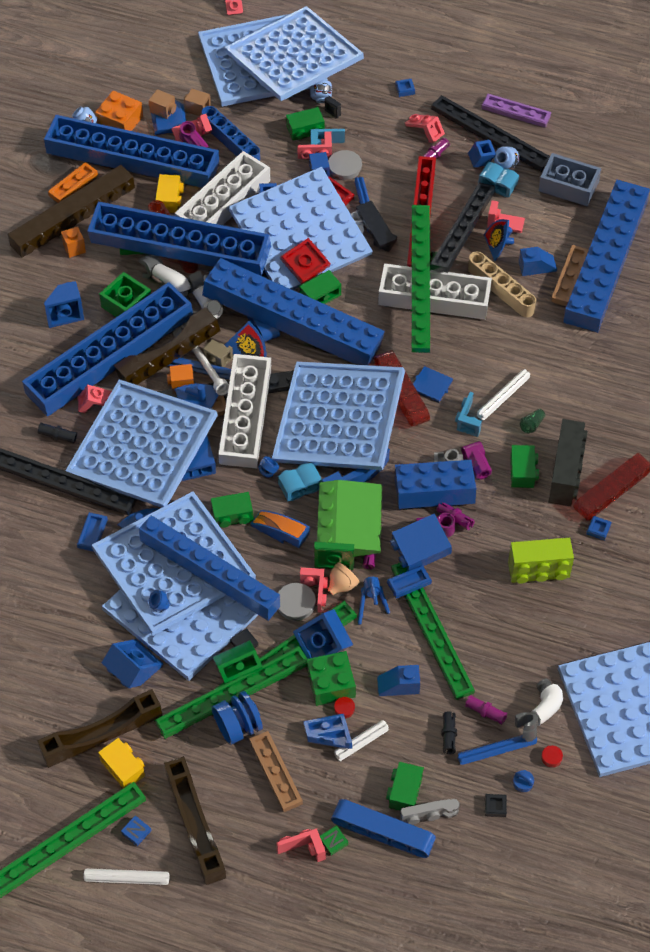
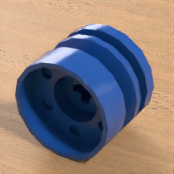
(240, 716)

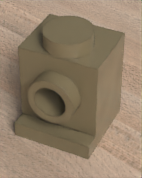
(218, 353)

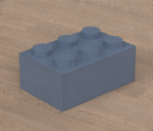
(569, 179)

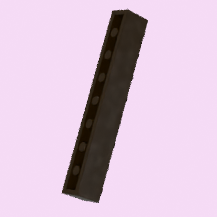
(70, 211)

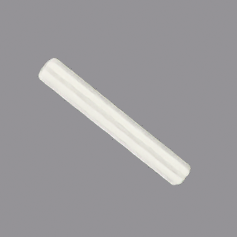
(503, 394)
(126, 876)

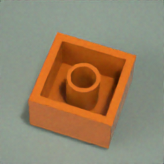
(119, 111)

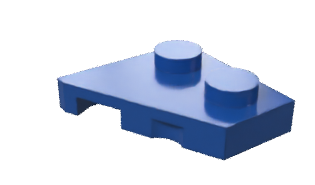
(329, 731)

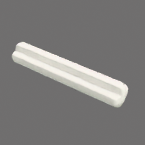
(362, 740)

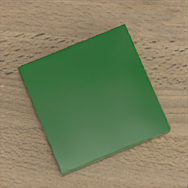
(329, 554)

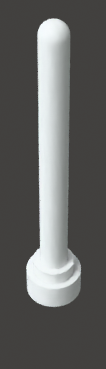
(220, 385)

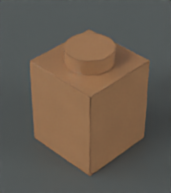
(196, 101)
(162, 104)

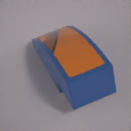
(281, 527)

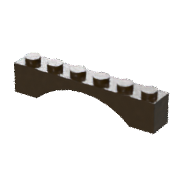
(140, 367)
(67, 744)
(194, 821)

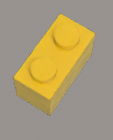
(169, 191)
(121, 763)

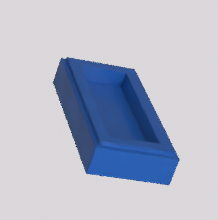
(92, 531)
(409, 581)

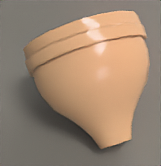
(342, 579)

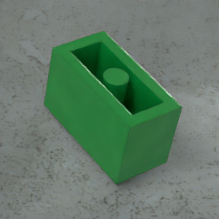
(301, 123)
(322, 288)
(523, 466)
(232, 509)
(237, 661)
(406, 786)

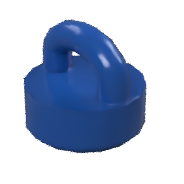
(269, 465)
(158, 600)
(523, 781)

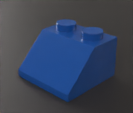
(64, 305)
(323, 636)
(131, 663)

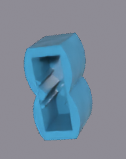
(503, 179)
(299, 481)

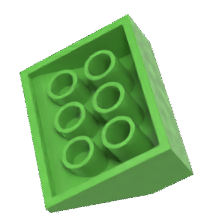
(350, 515)

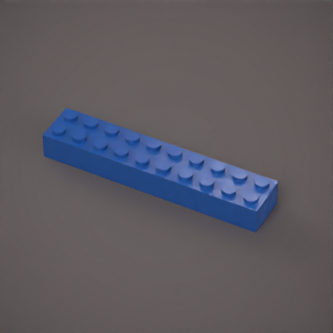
(132, 150)
(178, 237)
(606, 256)
(293, 313)
(98, 353)

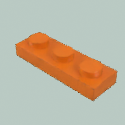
(73, 182)

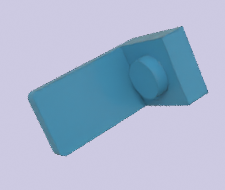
(337, 135)
(467, 424)

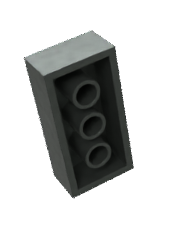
(568, 463)

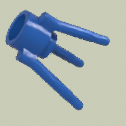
(371, 589)

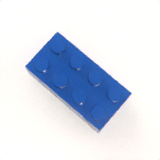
(435, 483)

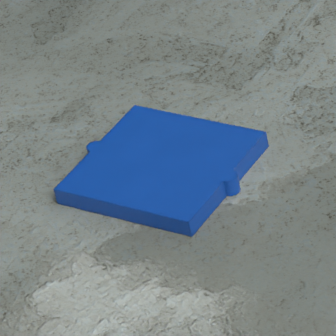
(432, 384)

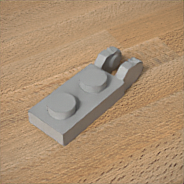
(430, 811)

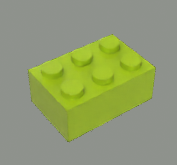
(540, 560)

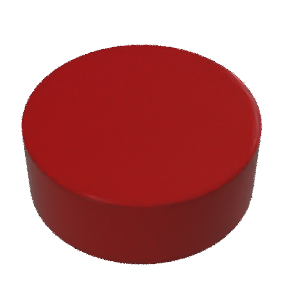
(344, 706)
(552, 756)

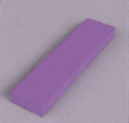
(516, 110)

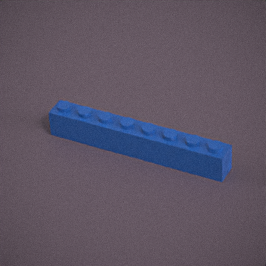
(209, 567)

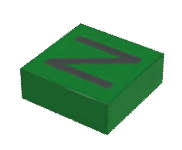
(334, 840)

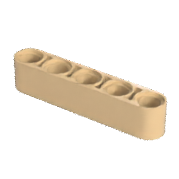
(503, 284)

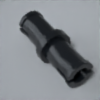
(57, 433)
(449, 732)

